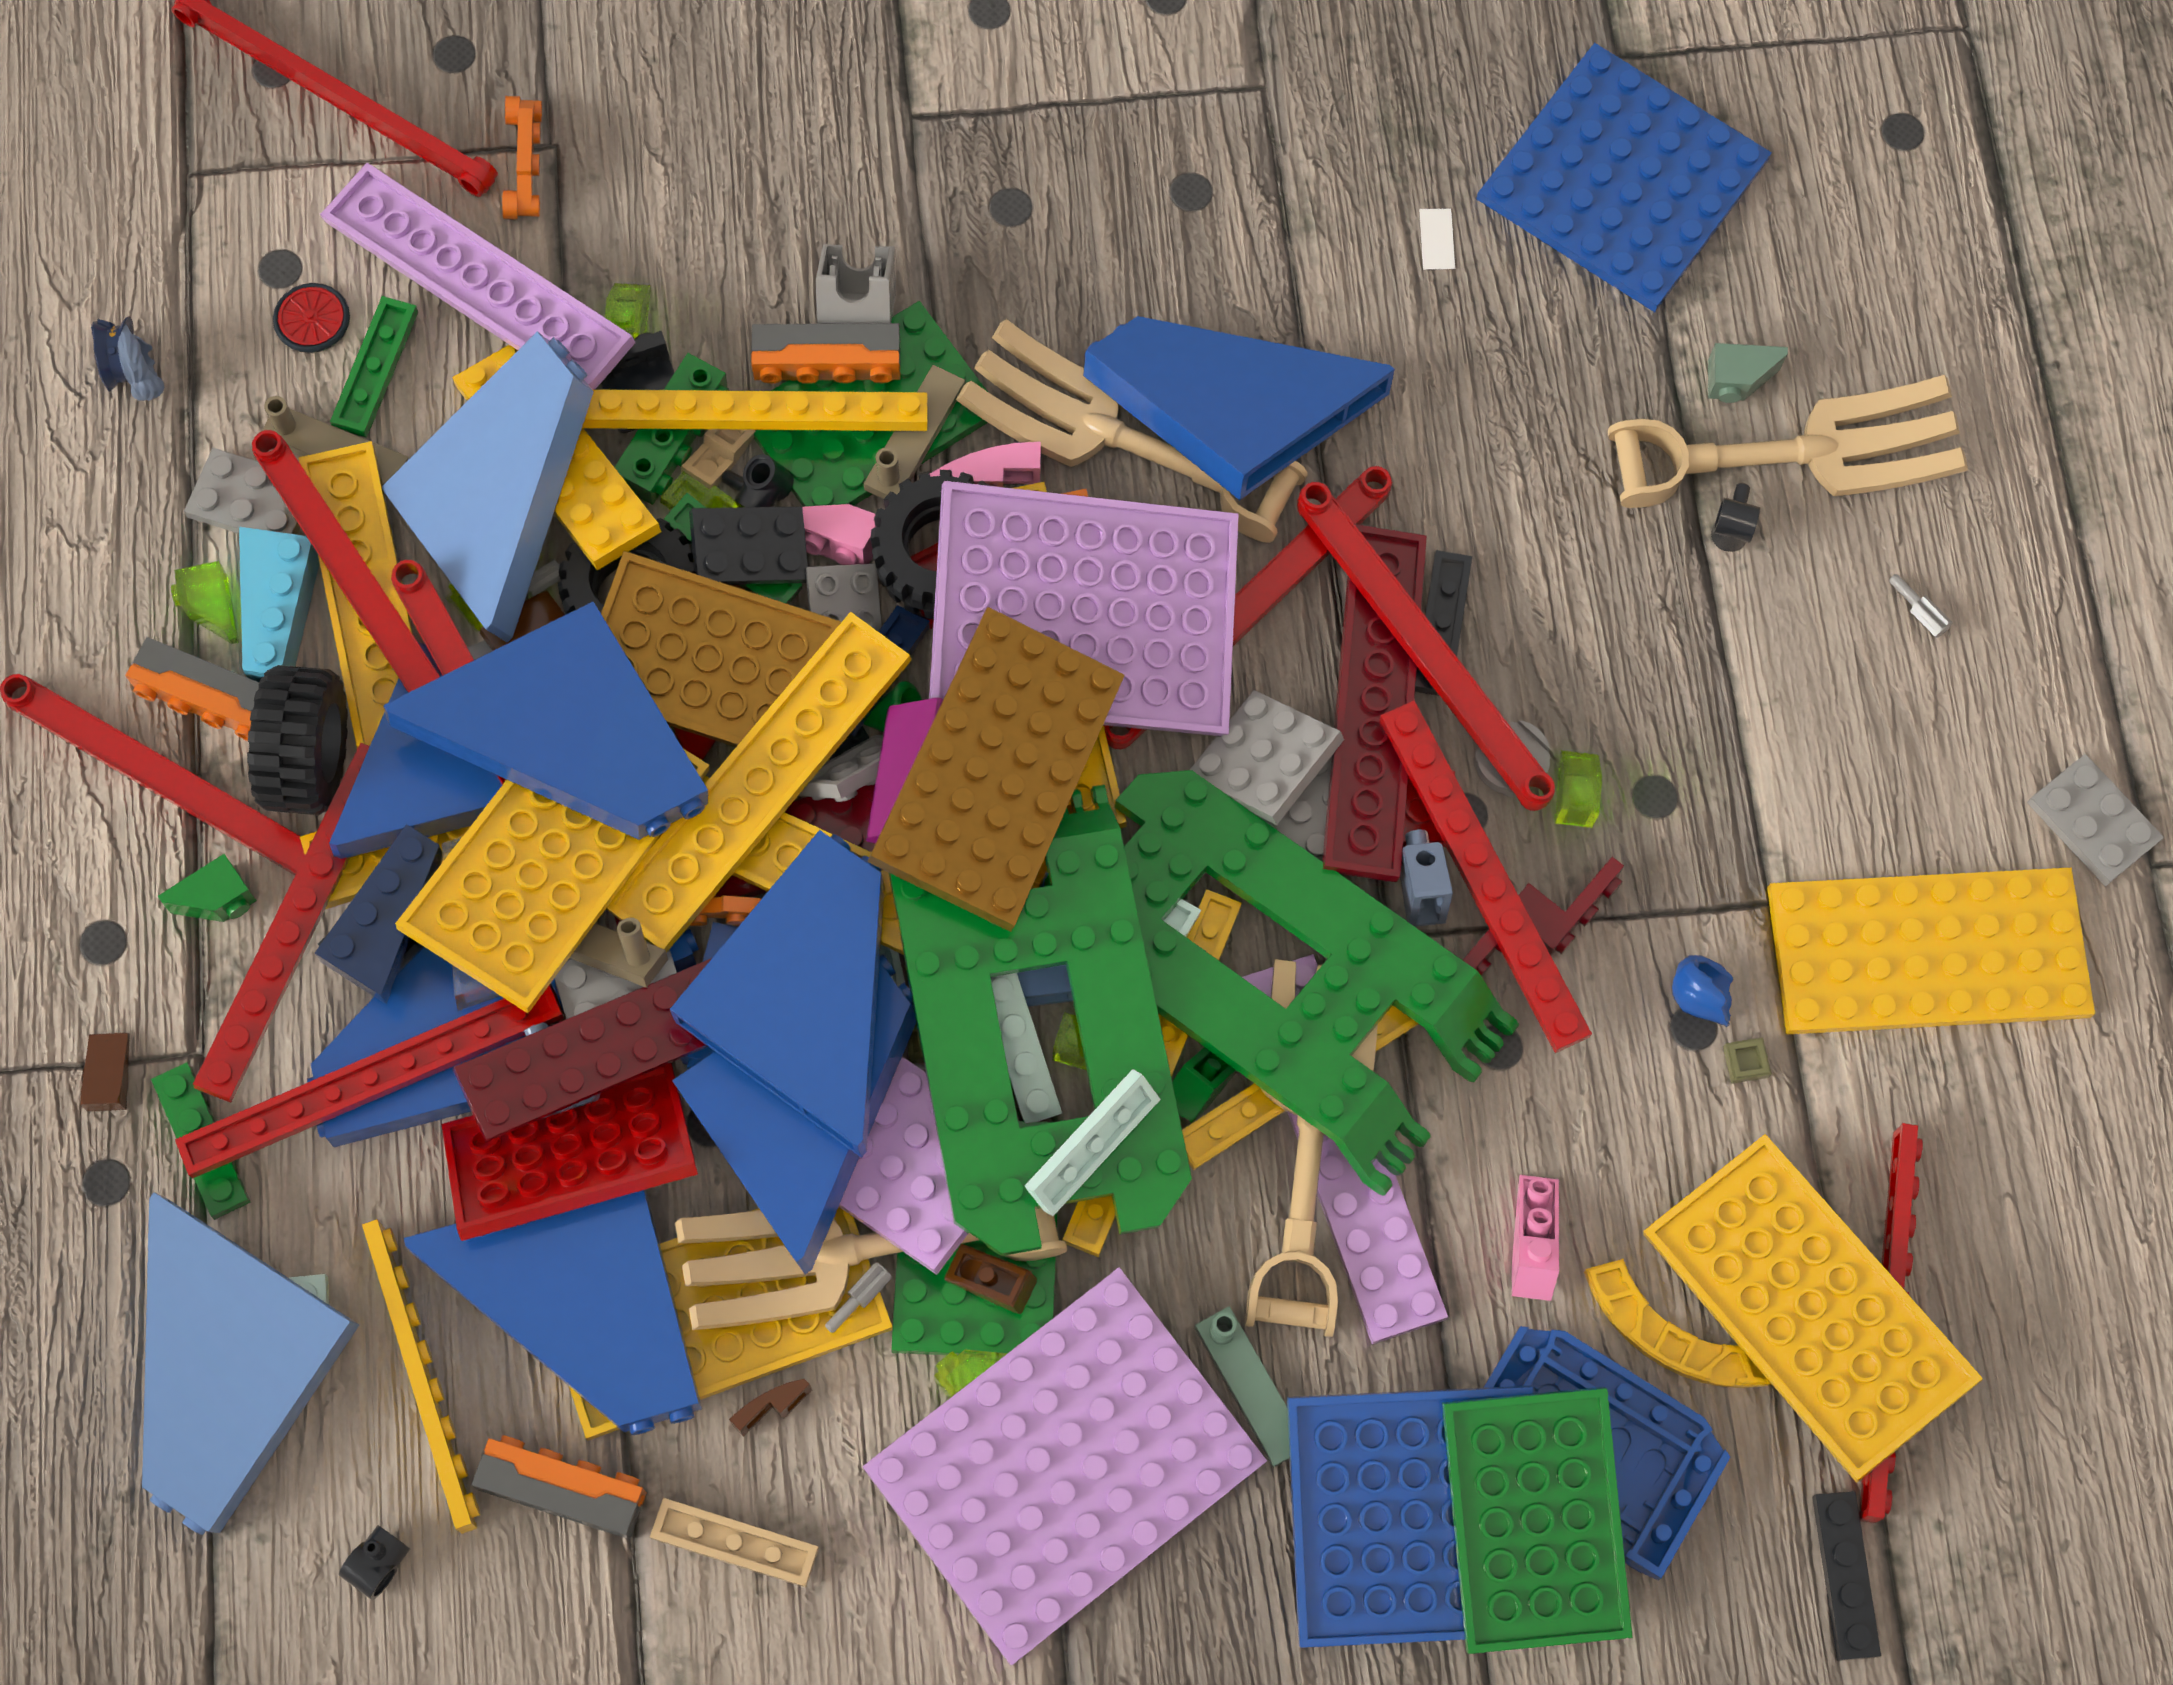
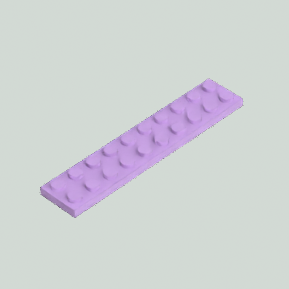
(471, 272)
(1370, 1229)

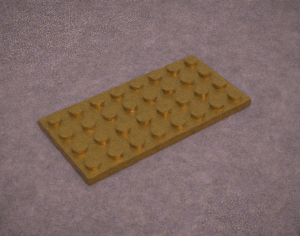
(997, 769)

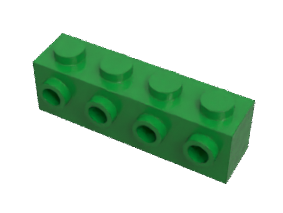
(657, 452)

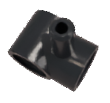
(762, 482)
(1735, 521)
(374, 1562)

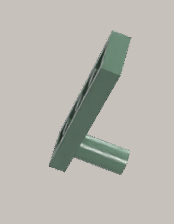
(1247, 1382)

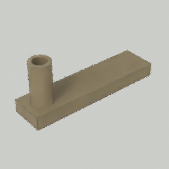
(311, 436)
(908, 448)
(622, 952)

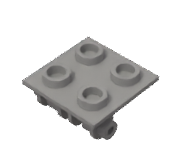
(845, 589)

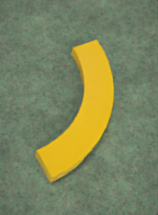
(1664, 1341)

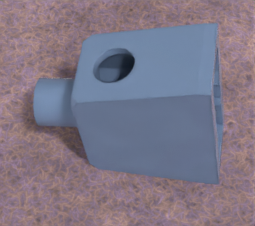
(1424, 880)

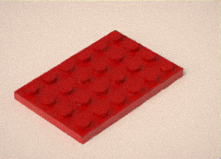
(570, 1159)

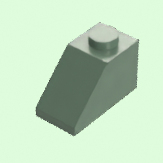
(1740, 370)

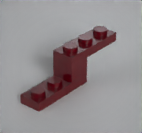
(1550, 920)

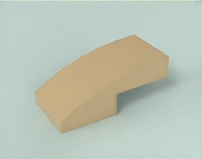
(717, 454)

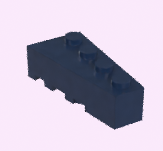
(365, 938)

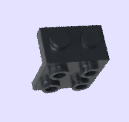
(642, 367)

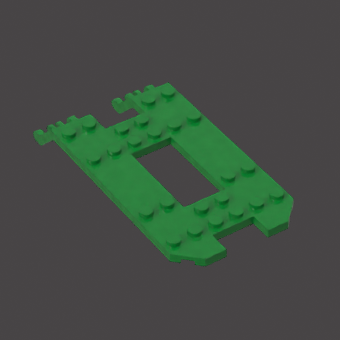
(1094, 930)
(1370, 966)

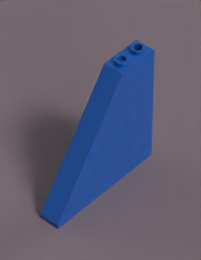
(1232, 399)
(565, 722)
(409, 785)
(800, 989)
(418, 1002)
(777, 1152)
(585, 1301)

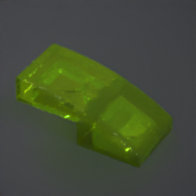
(707, 497)

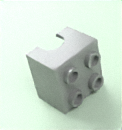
(853, 293)

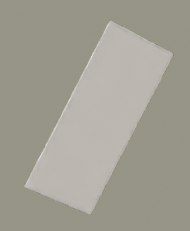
(1437, 239)

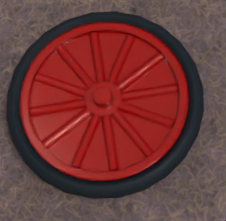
(311, 317)

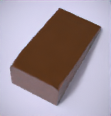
(106, 1072)
(991, 1278)

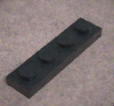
(1446, 603)
(1846, 1576)

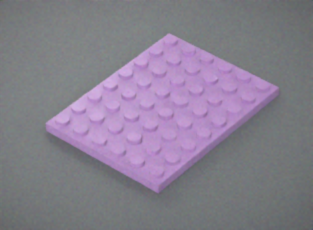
(1105, 577)
(1064, 1465)

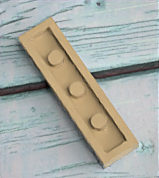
(734, 1542)

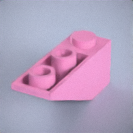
(839, 533)
(1536, 1238)

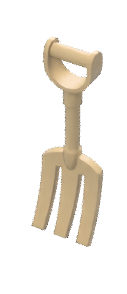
(1094, 424)
(1819, 447)
(1300, 1227)
(777, 1263)

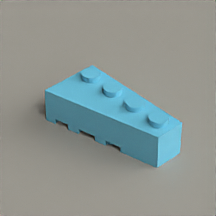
(275, 597)

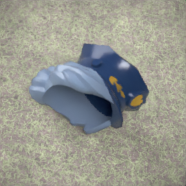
(125, 358)

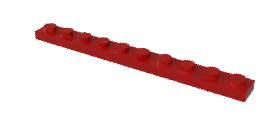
(1485, 877)
(278, 953)
(361, 1083)
(1899, 1227)

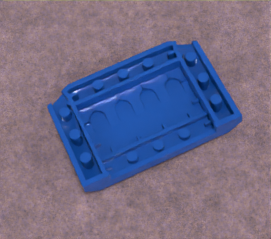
(1660, 1446)

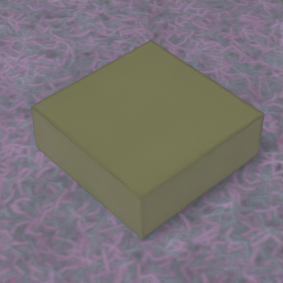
(1747, 1060)

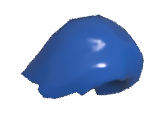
(1703, 989)

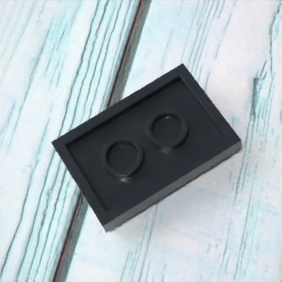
(749, 544)

